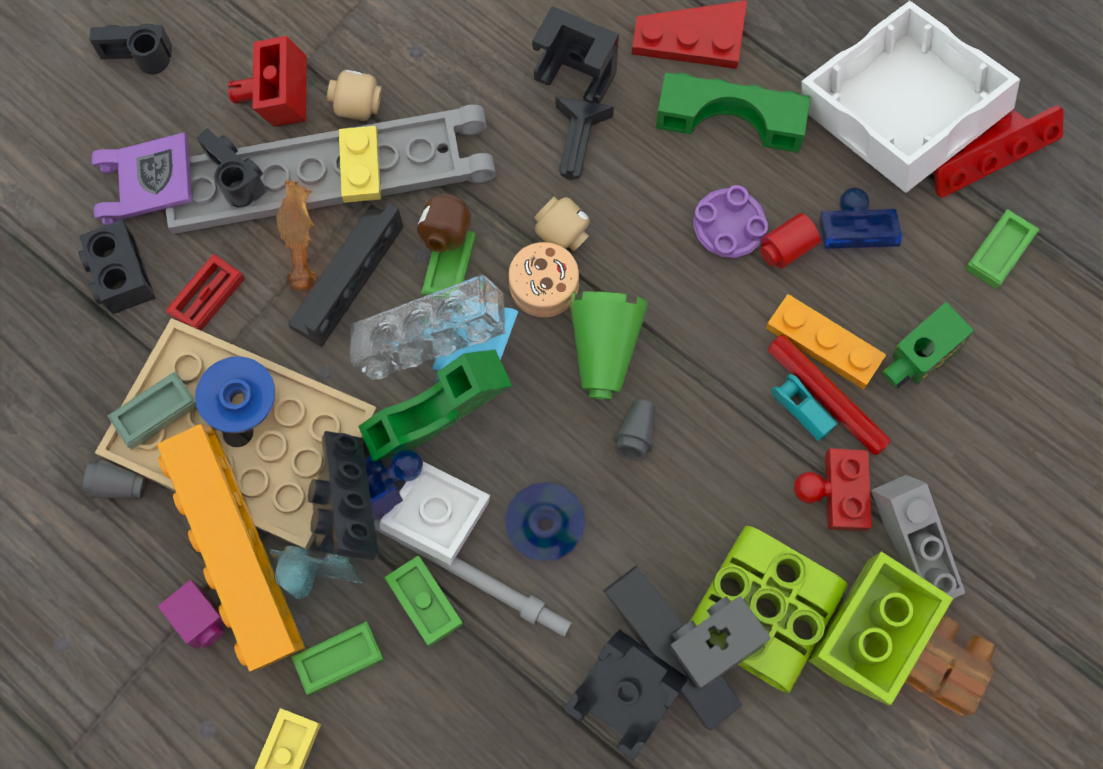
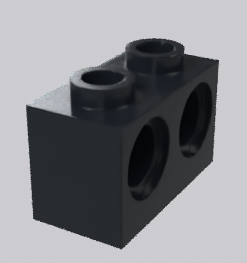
(120, 265)

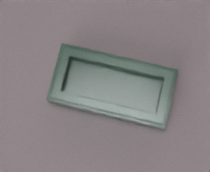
(152, 410)

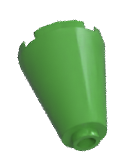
(605, 339)

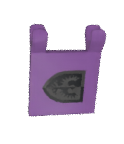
(150, 177)

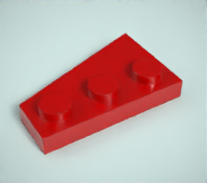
(693, 35)

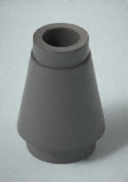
(636, 431)
(112, 481)

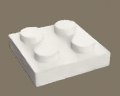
(436, 513)

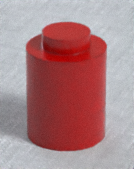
(789, 241)

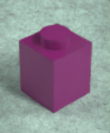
(193, 615)

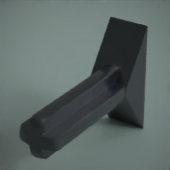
(581, 117)

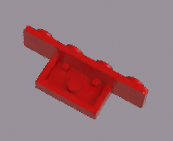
(998, 147)

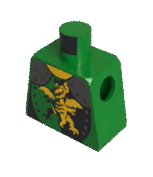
(936, 338)

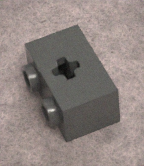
(743, 639)

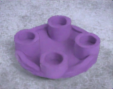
(730, 222)

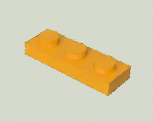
(826, 341)

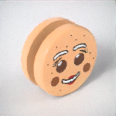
(543, 279)

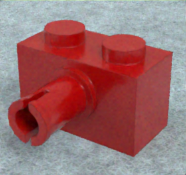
(276, 83)

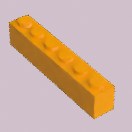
(230, 547)

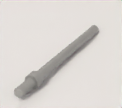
(531, 608)

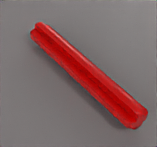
(829, 395)

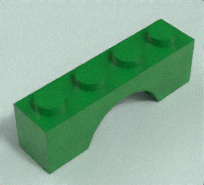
(775, 115)
(461, 389)

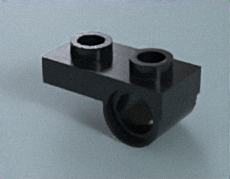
(133, 42)
(231, 169)

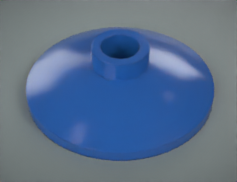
(223, 382)

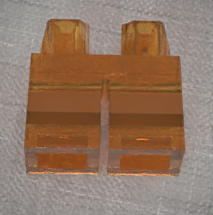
(951, 673)

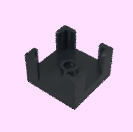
(579, 46)
(627, 691)

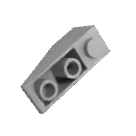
(917, 532)

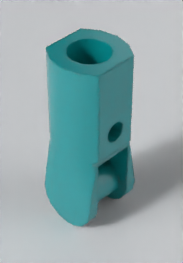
(809, 412)

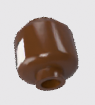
(444, 223)

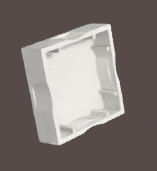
(909, 95)

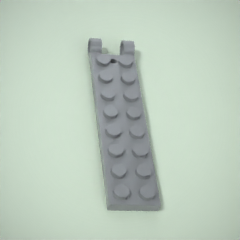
(406, 160)

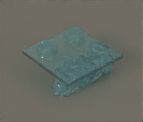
(297, 570)

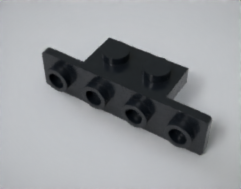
(343, 500)

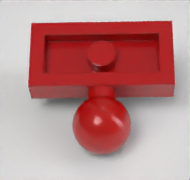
(845, 488)

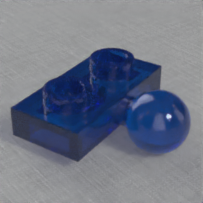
(858, 226)
(384, 495)

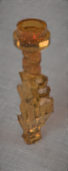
(294, 226)

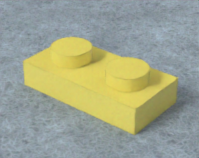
(359, 164)
(288, 742)

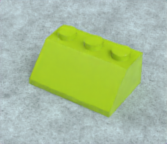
(880, 629)

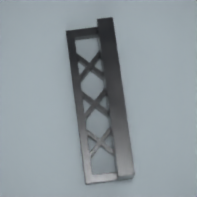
(347, 273)

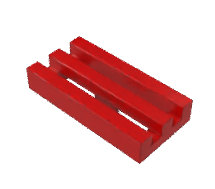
(215, 303)

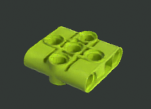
(808, 598)

